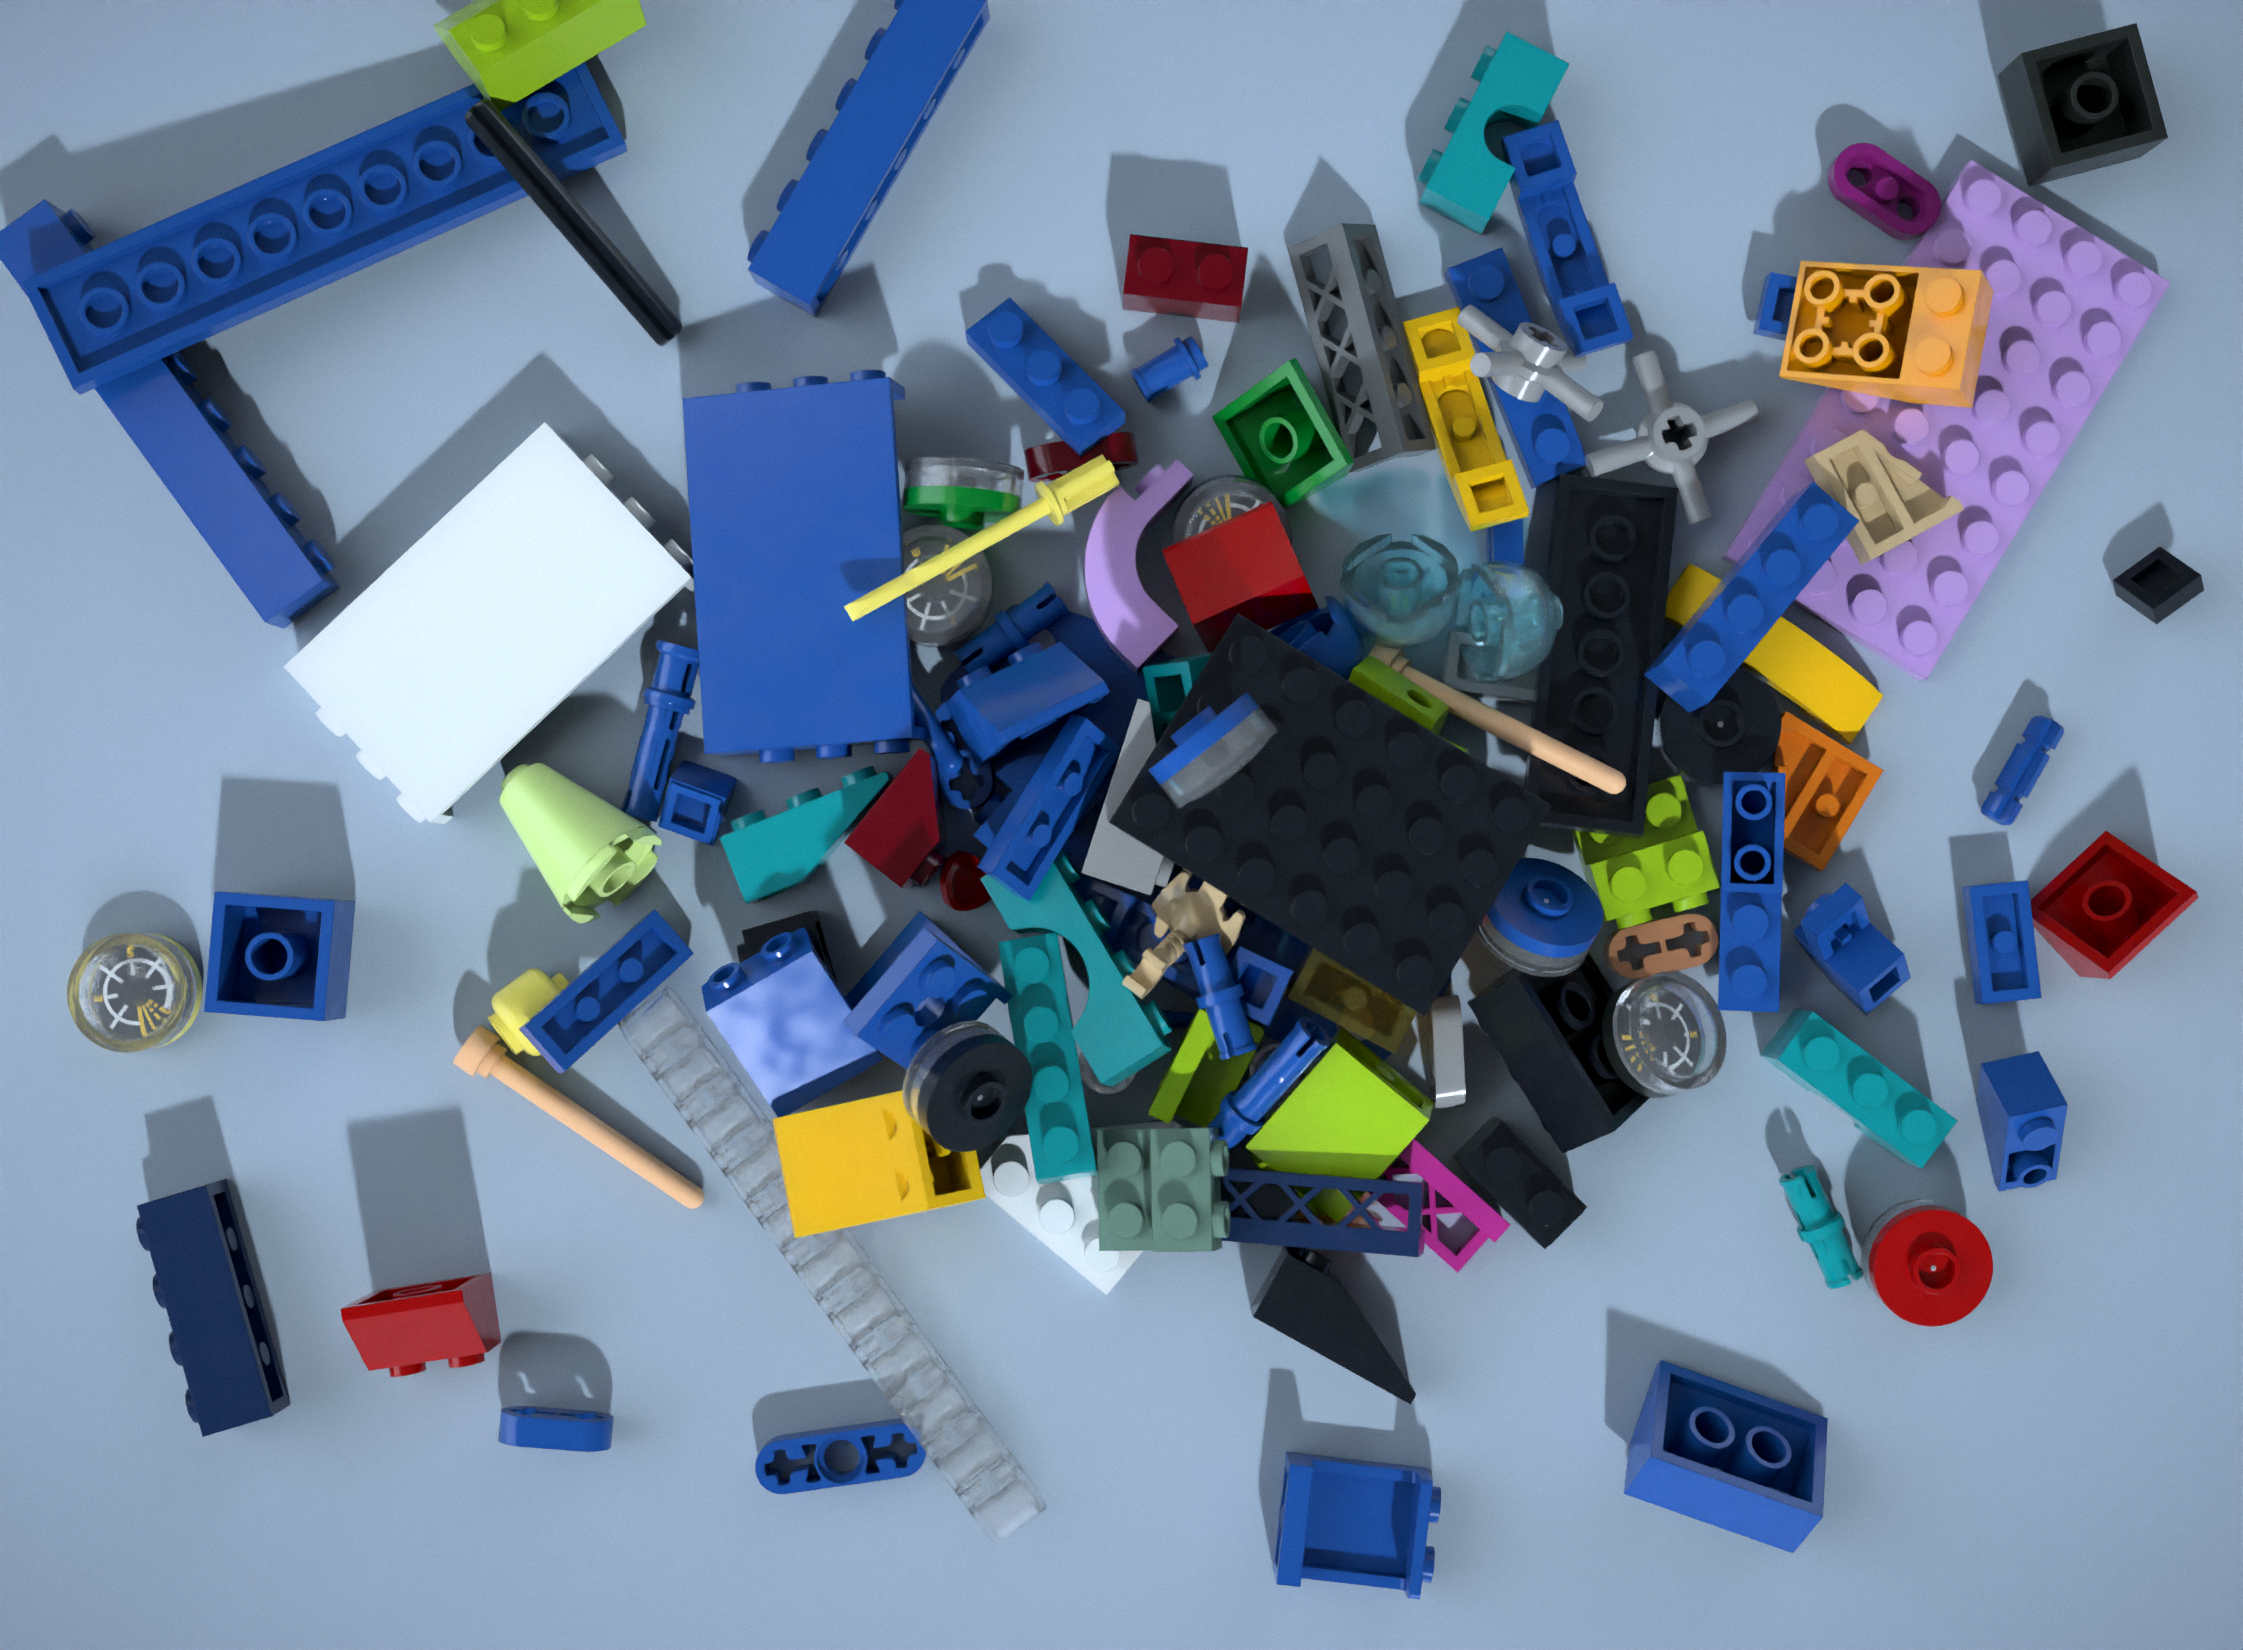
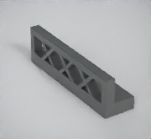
(1378, 342)

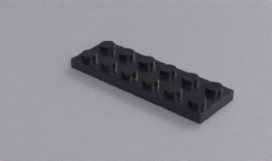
(1591, 690)

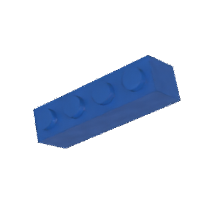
(1751, 597)

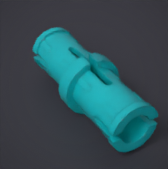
(1821, 1226)

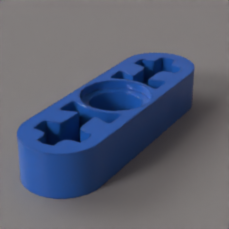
(797, 1448)

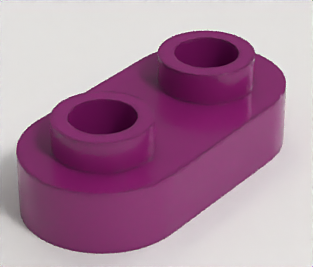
(1885, 186)

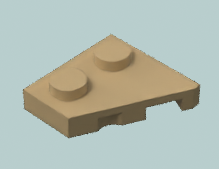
(1879, 493)

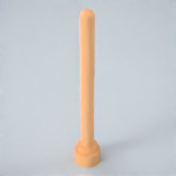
(1507, 727)
(486, 1057)

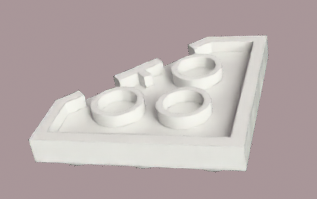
(1060, 1212)

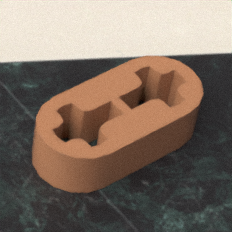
(1663, 959)

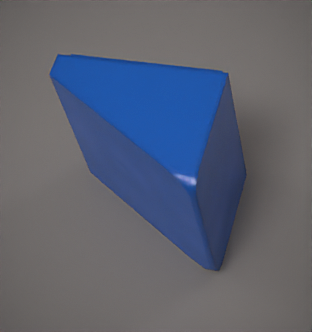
(697, 802)

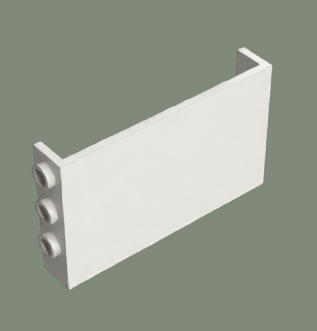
(489, 622)

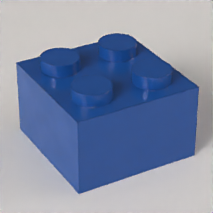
(279, 956)

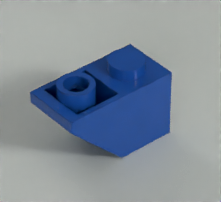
(2021, 1120)

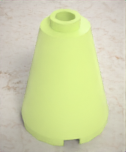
(577, 840)

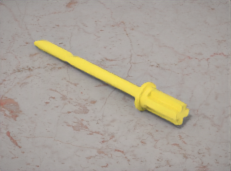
(1053, 500)

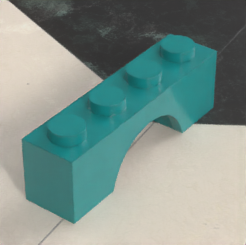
(1116, 1027)
(1042, 1031)

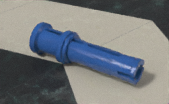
(668, 702)

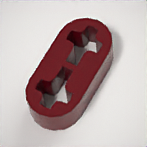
(1056, 459)

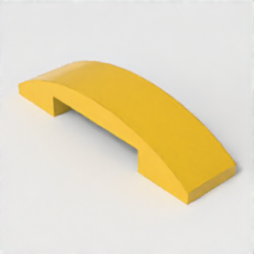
(1462, 423)
(1790, 663)

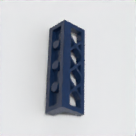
(1325, 1234)

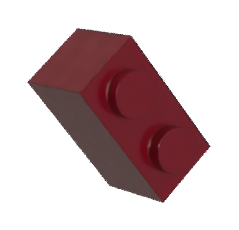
(1184, 278)

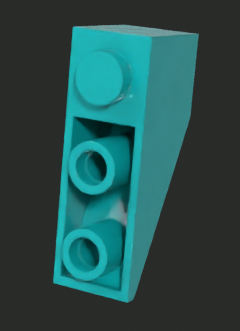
(793, 845)

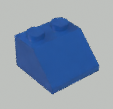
(1022, 699)

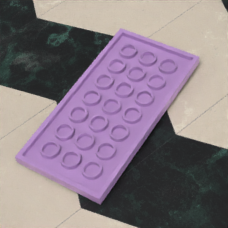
(2051, 345)

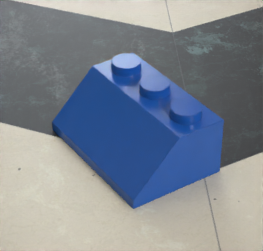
(1728, 1457)

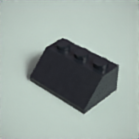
(1556, 1050)

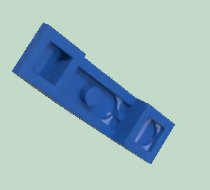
(1562, 242)
(1133, 931)

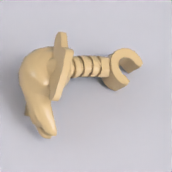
(1190, 917)

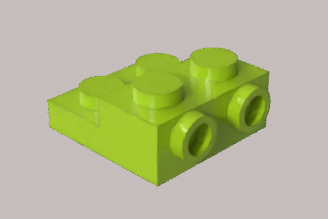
(1652, 870)

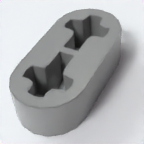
(1446, 1052)

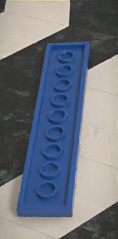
(304, 227)

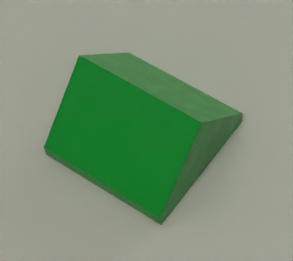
(1284, 436)

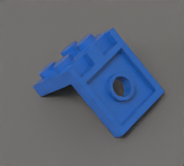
(919, 990)

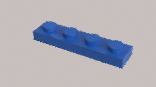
(1539, 430)

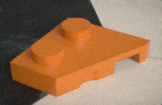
(1822, 790)

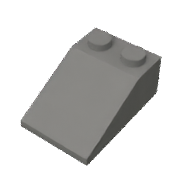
(1112, 853)

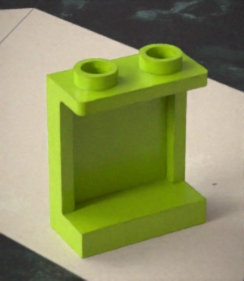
(1341, 1120)

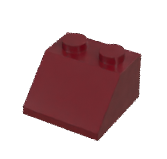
(906, 826)

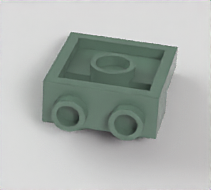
(1162, 1189)

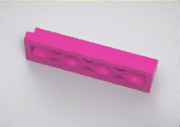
(1461, 1197)

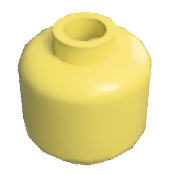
(519, 1003)

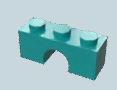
(1513, 88)
(1859, 1086)

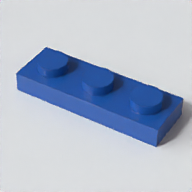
(1045, 377)
(1050, 807)
(606, 991)

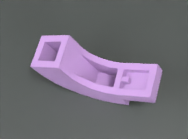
(1116, 598)

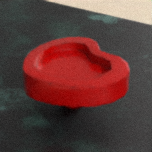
(961, 882)

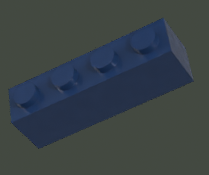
(212, 1308)

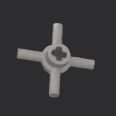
(1528, 362)
(1670, 457)

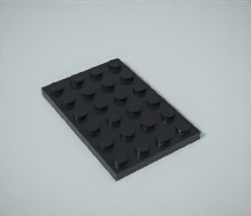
(1345, 821)

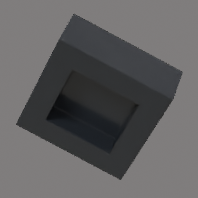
(2158, 585)

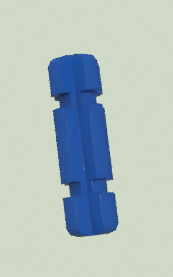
(2022, 770)

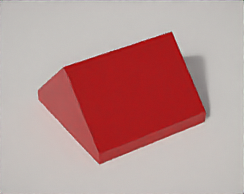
(1242, 570)
(2107, 907)

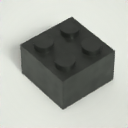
(2082, 104)

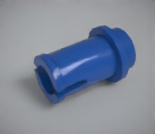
(1169, 368)

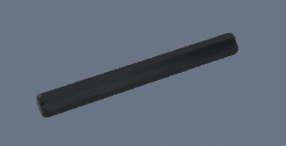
(573, 221)

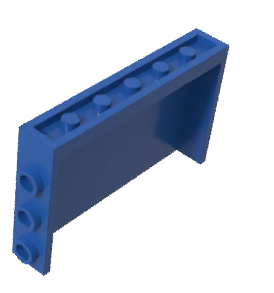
(787, 529)

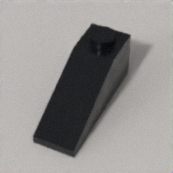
(1317, 1311)

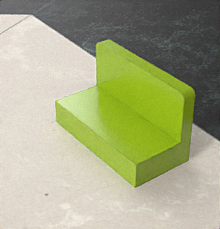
(1197, 1076)

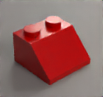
(424, 1324)

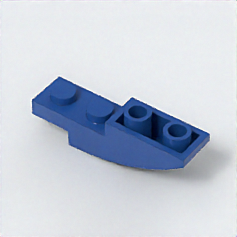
(1751, 891)

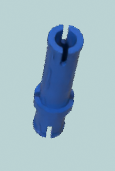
(1245, 1110)

